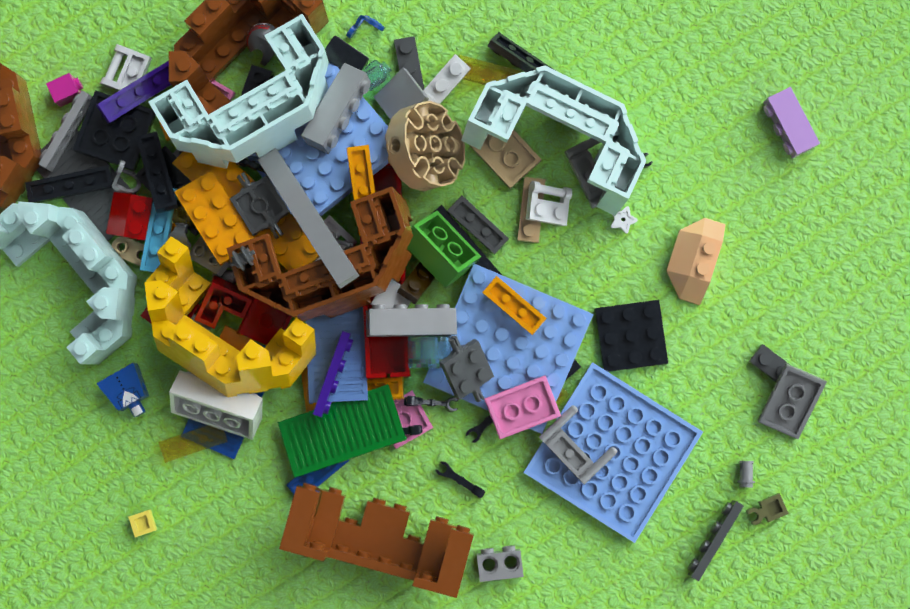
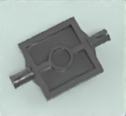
(259, 205)
(466, 369)

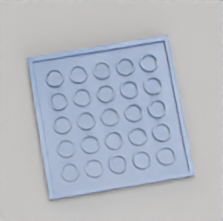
(326, 175)
(508, 347)
(649, 452)

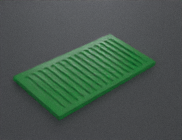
(343, 434)

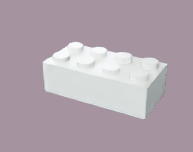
(203, 403)

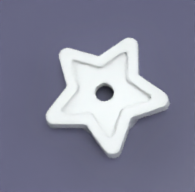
(629, 219)

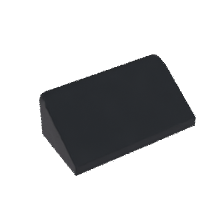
(340, 52)

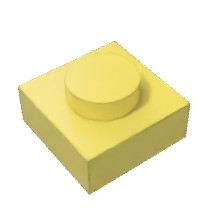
(142, 523)

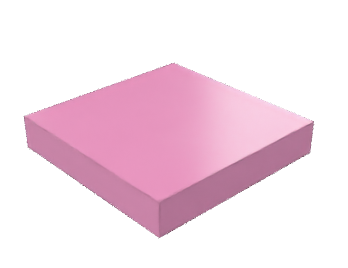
(411, 416)

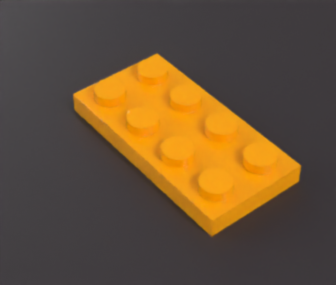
(213, 215)

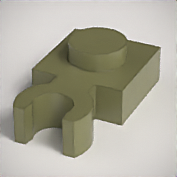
(771, 509)

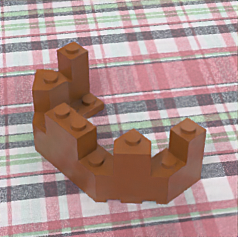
(219, 36)
(18, 138)
(311, 289)
(379, 541)

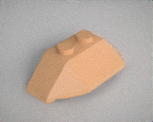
(695, 259)

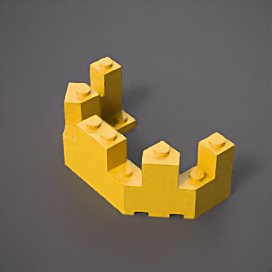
(173, 294)

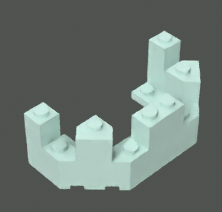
(575, 106)
(260, 117)
(32, 225)

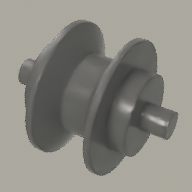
(242, 258)

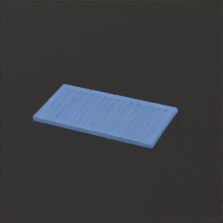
(353, 379)

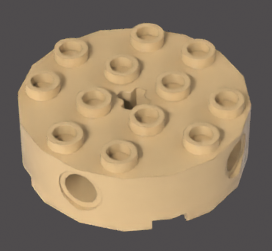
(425, 146)

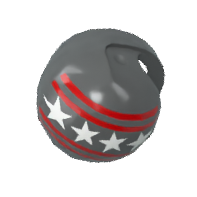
(256, 40)

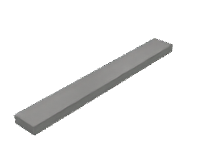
(308, 218)

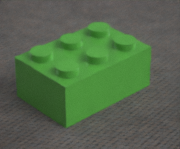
(442, 249)

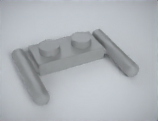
(582, 165)
(570, 453)

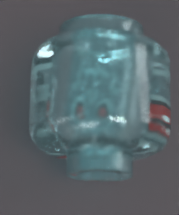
(378, 74)

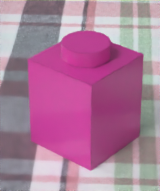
(64, 89)

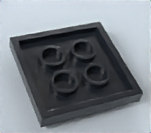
(116, 139)
(631, 335)

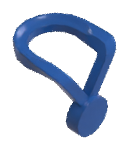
(361, 18)

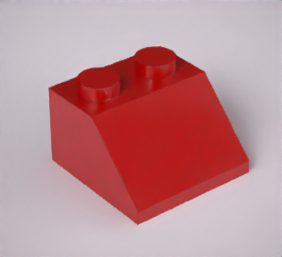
(129, 216)

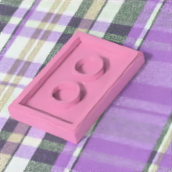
(522, 407)

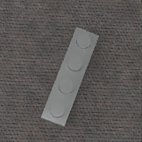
(62, 137)

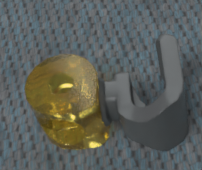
(182, 222)

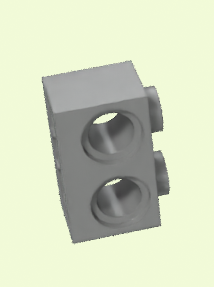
(500, 570)

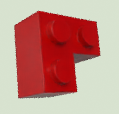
(219, 297)

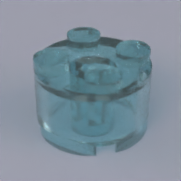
(427, 351)

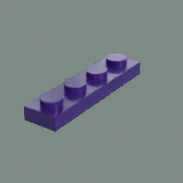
(135, 93)
(330, 384)

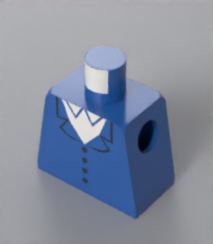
(126, 389)

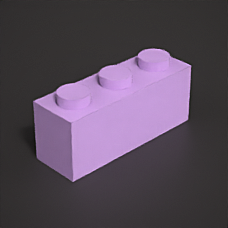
(790, 123)

